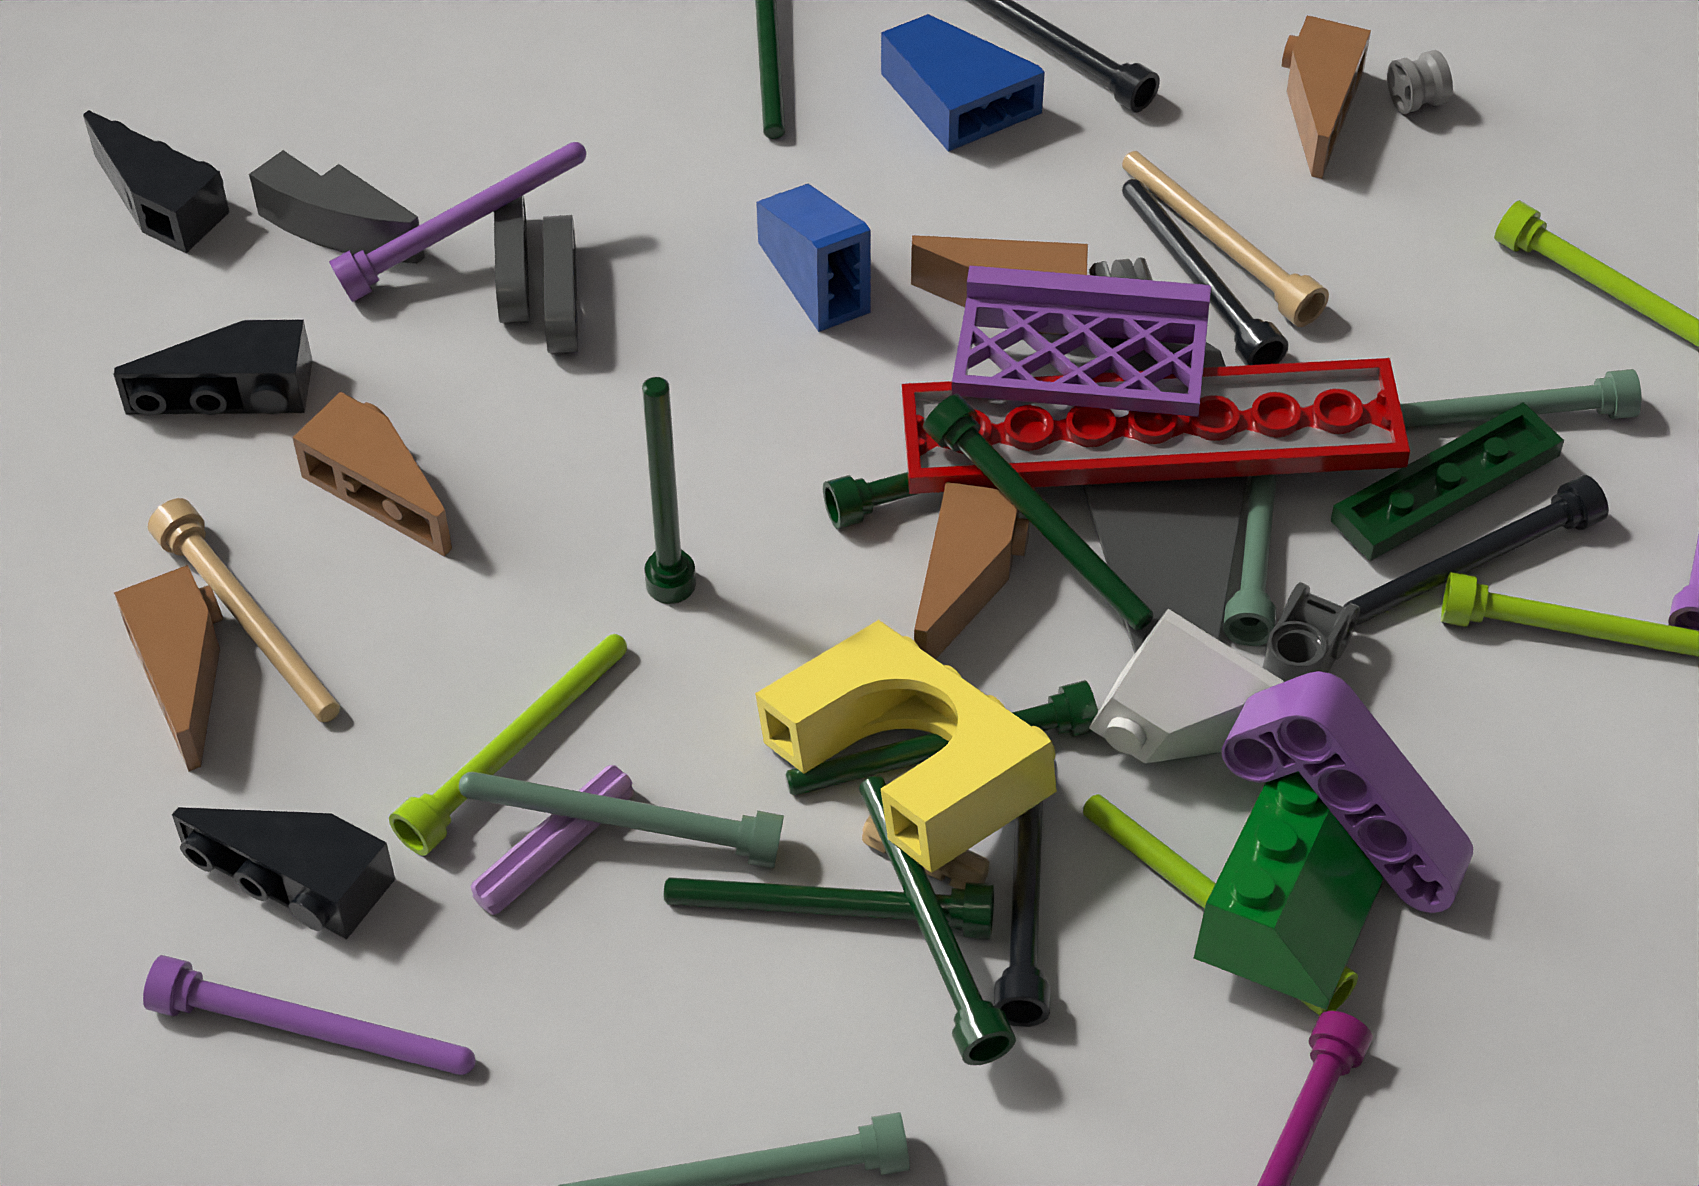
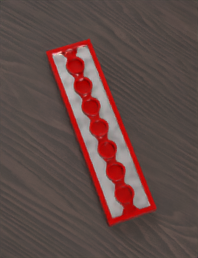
(1247, 425)

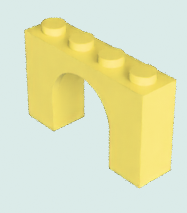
(886, 682)

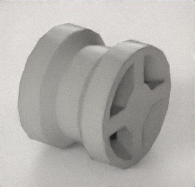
(1419, 81)

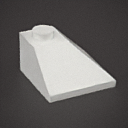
(1178, 694)

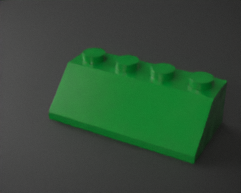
(1289, 896)

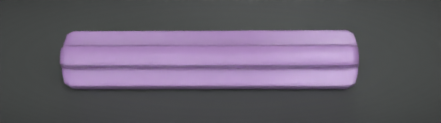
(543, 847)

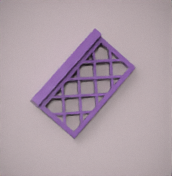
(1084, 310)

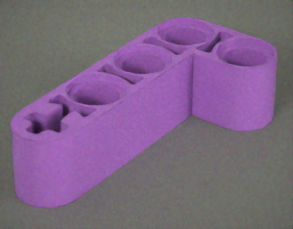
(1362, 778)

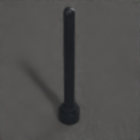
(1131, 83)
(1255, 340)
(1575, 505)
(1022, 988)

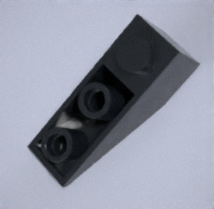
(162, 188)
(226, 371)
(303, 860)

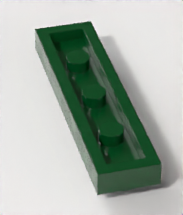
(1446, 481)

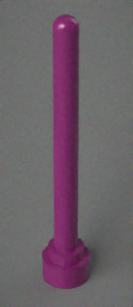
(1337, 1047)

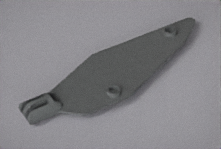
(1168, 536)

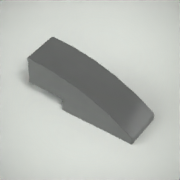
(329, 208)

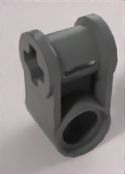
(1309, 635)

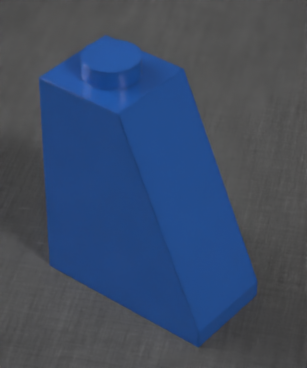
(958, 80)
(818, 253)

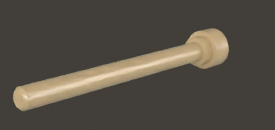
(1298, 297)
(181, 530)

